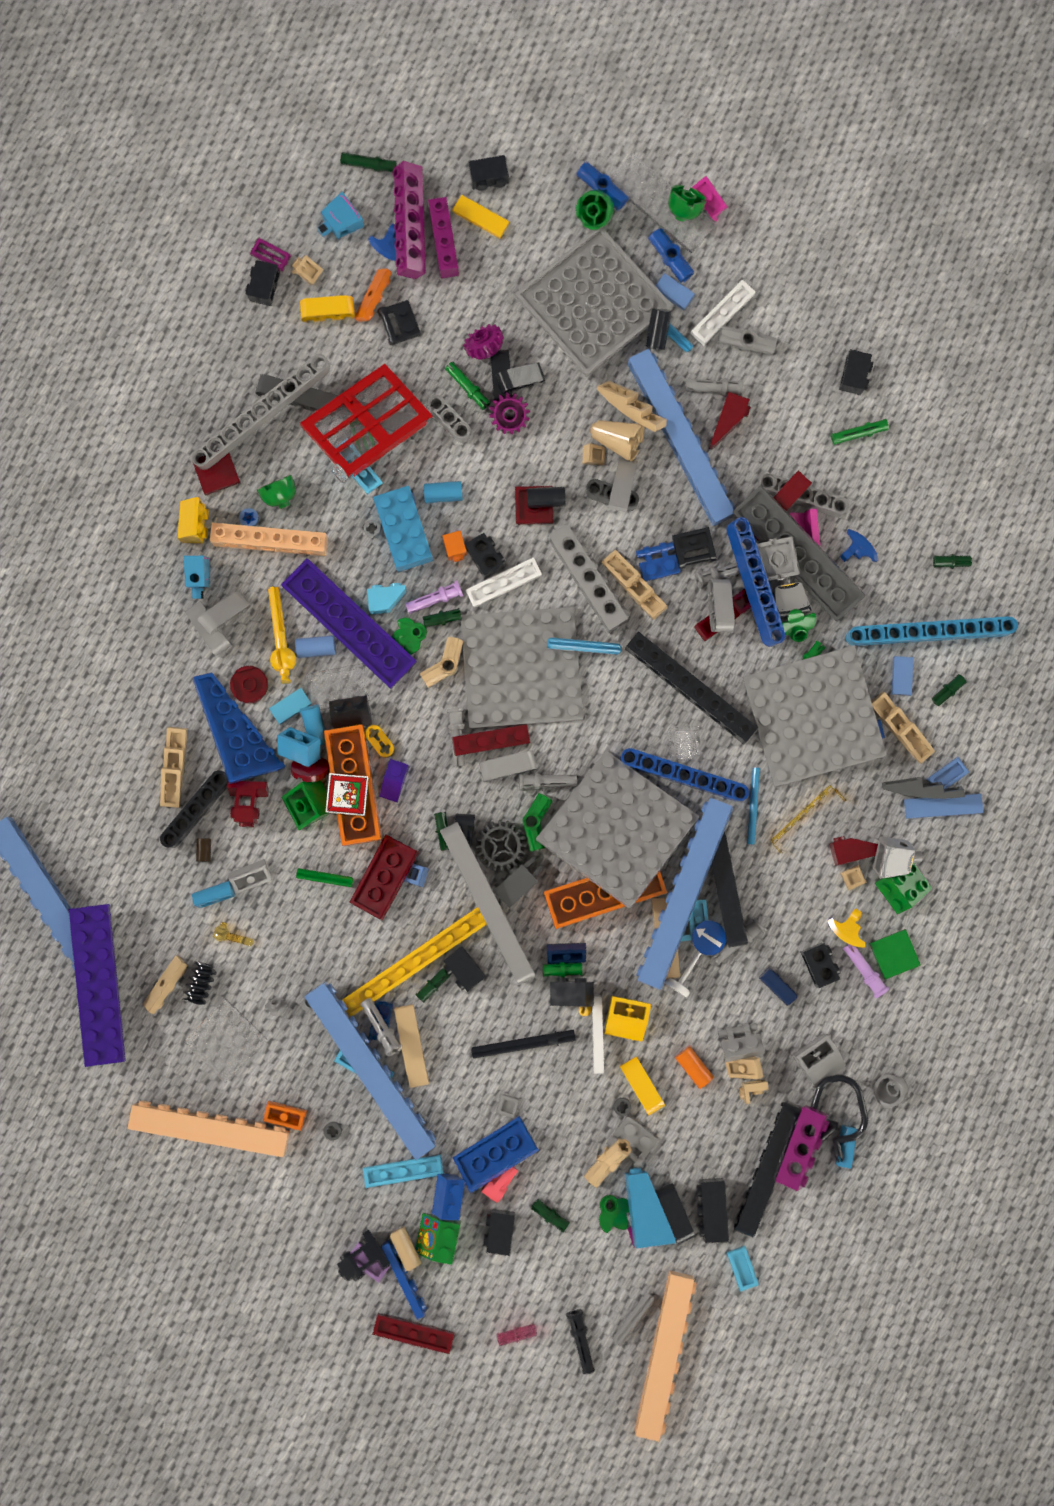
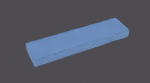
(943, 807)

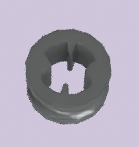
(627, 1109)
(336, 1126)

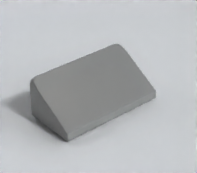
(250, 876)

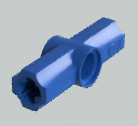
(594, 178)
(665, 246)

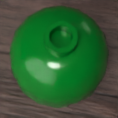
(686, 203)
(594, 209)
(278, 492)

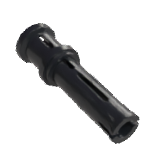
(579, 1332)

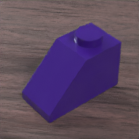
(394, 780)

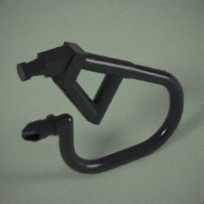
(832, 1127)

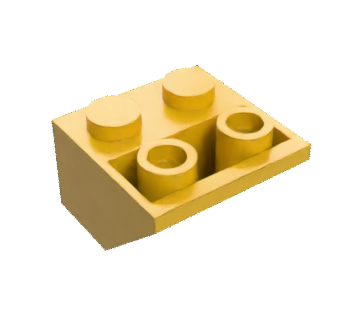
(192, 521)
(627, 1018)

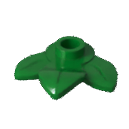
(799, 623)
(406, 635)
(615, 1215)

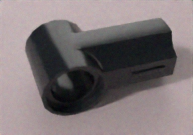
(466, 823)

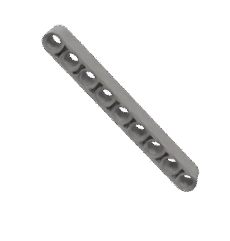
(258, 421)
(487, 903)

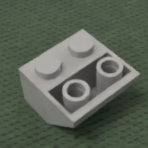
(819, 1059)

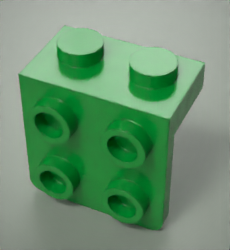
(904, 890)

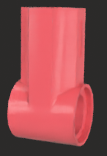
(497, 1187)

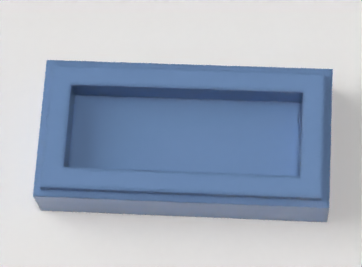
(674, 291)
(902, 676)
(949, 773)

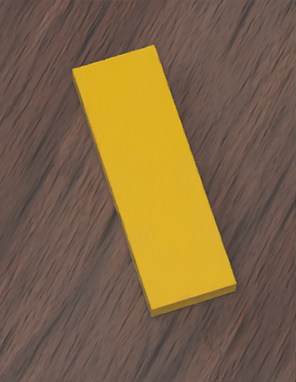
(480, 216)

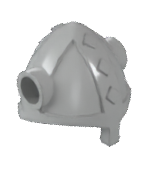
(891, 1090)

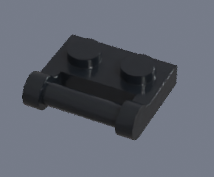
(405, 320)
(694, 541)

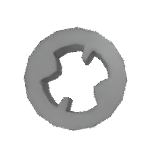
(376, 532)

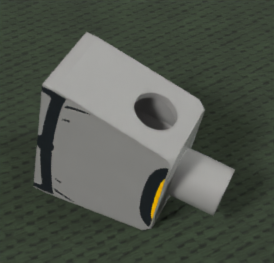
(790, 597)
(895, 857)

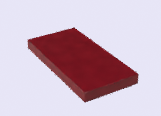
(384, 877)

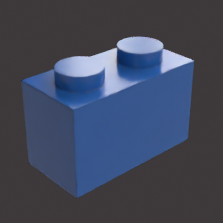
(448, 1196)

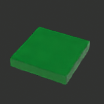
(895, 954)

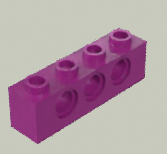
(443, 237)
(786, 1174)

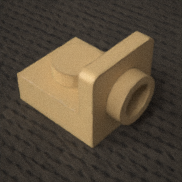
(306, 269)
(755, 1087)

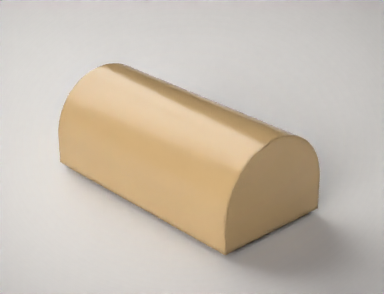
(405, 1248)

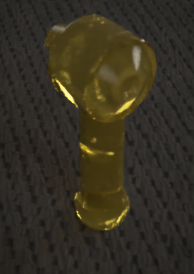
(221, 934)

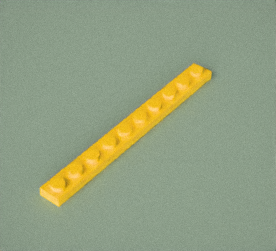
(415, 960)

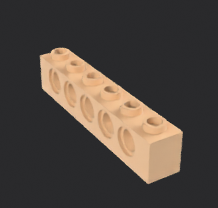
(269, 539)

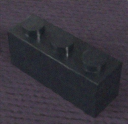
(712, 1210)

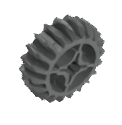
(510, 831)

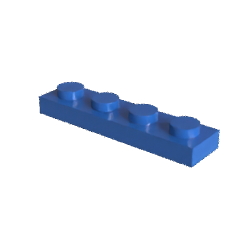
(408, 1286)

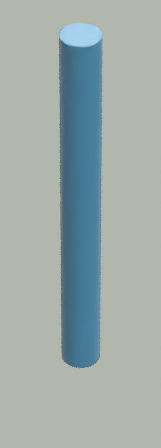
(753, 806)

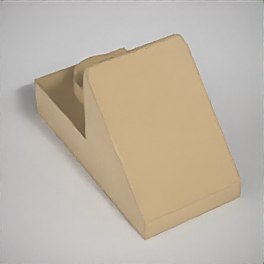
(745, 1068)

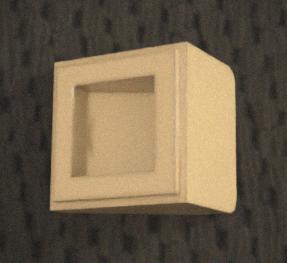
(593, 454)

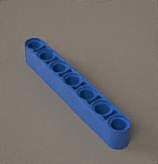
(758, 573)
(694, 774)

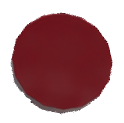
(253, 689)
(312, 773)

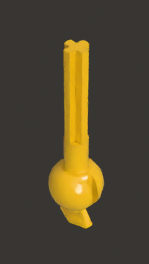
(282, 658)

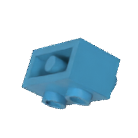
(299, 746)

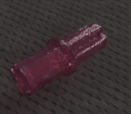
(516, 1334)

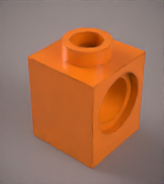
(454, 546)

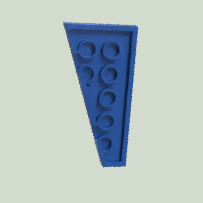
(236, 738)

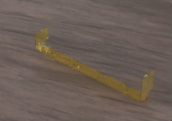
(819, 797)

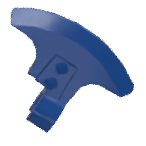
(385, 246)
(859, 548)

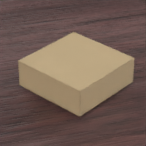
(853, 877)

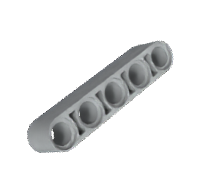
(812, 495)

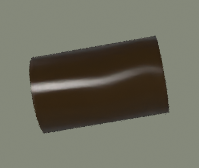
(203, 849)

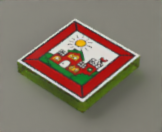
(347, 794)

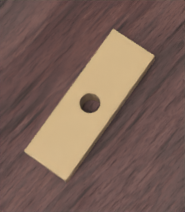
(165, 985)

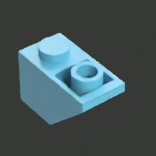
(384, 599)

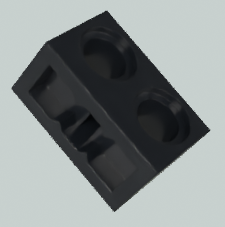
(481, 557)
(815, 967)

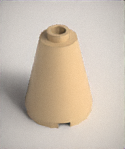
(619, 437)

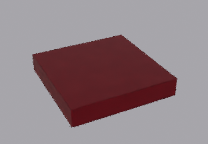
(218, 476)
(530, 515)

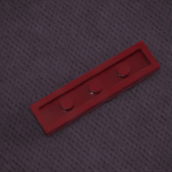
(490, 740)
(413, 1333)

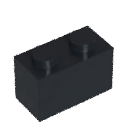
(488, 172)
(263, 282)
(855, 372)
(350, 712)
(464, 969)
(572, 993)
(500, 1232)

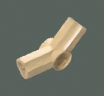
(451, 654)
(608, 1162)

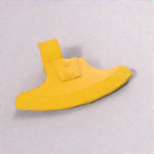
(849, 929)

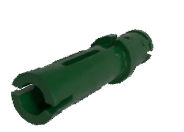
(376, 164)

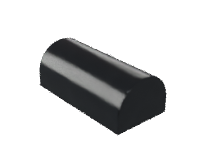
(658, 328)
(546, 497)

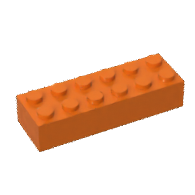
(350, 756)
(586, 900)

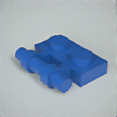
(658, 567)

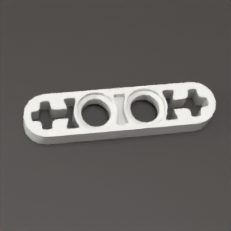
(597, 1036)

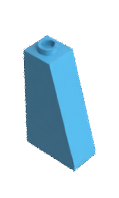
(646, 1213)

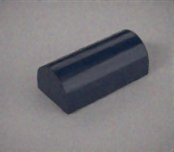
(566, 953)
(778, 986)

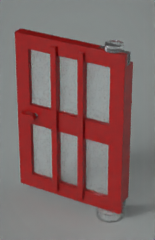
(366, 422)

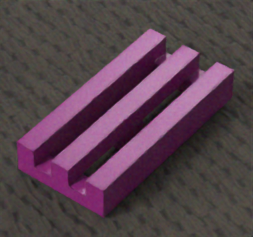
(284, 262)

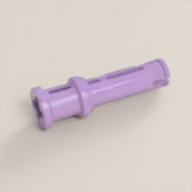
(443, 594)
(871, 977)

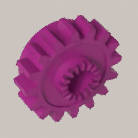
(484, 342)
(517, 420)

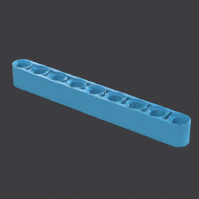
(939, 628)

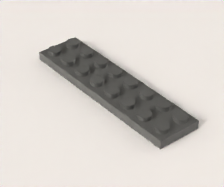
(817, 570)

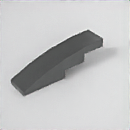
(916, 788)

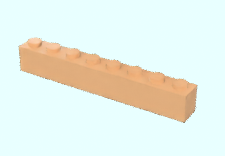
(209, 1129)
(664, 1356)

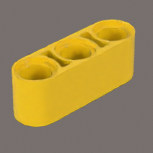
(326, 308)
(642, 1086)

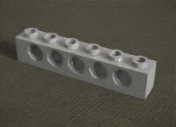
(568, 535)

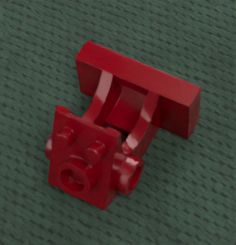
(243, 814)

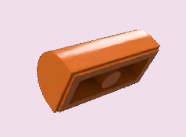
(694, 1067)
(284, 1115)

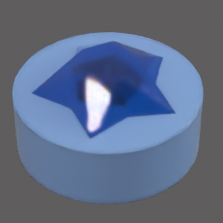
(249, 517)

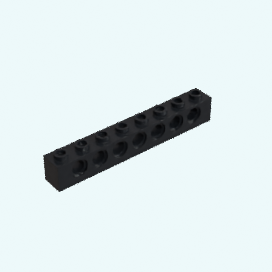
(691, 688)

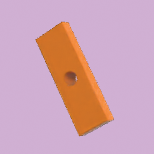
(373, 295)

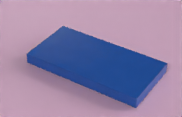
(495, 1154)

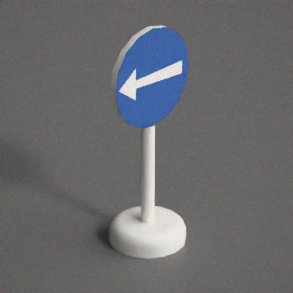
(707, 939)

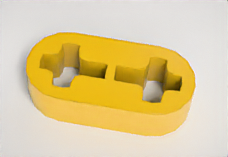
(376, 744)

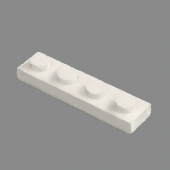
(723, 312)
(503, 582)

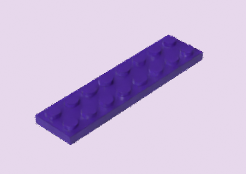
(348, 623)
(97, 985)

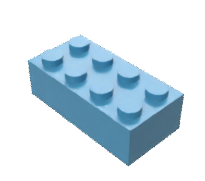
(403, 528)

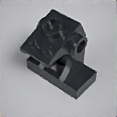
(349, 1269)

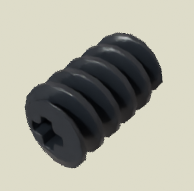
(200, 983)

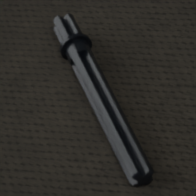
(523, 1044)

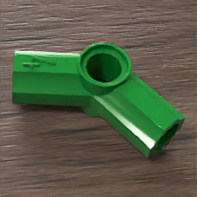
(537, 810)

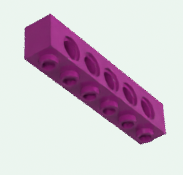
(409, 220)

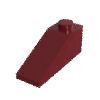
(731, 416)
(851, 850)

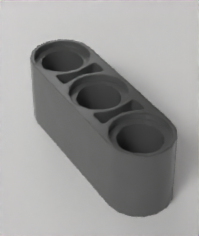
(604, 489)

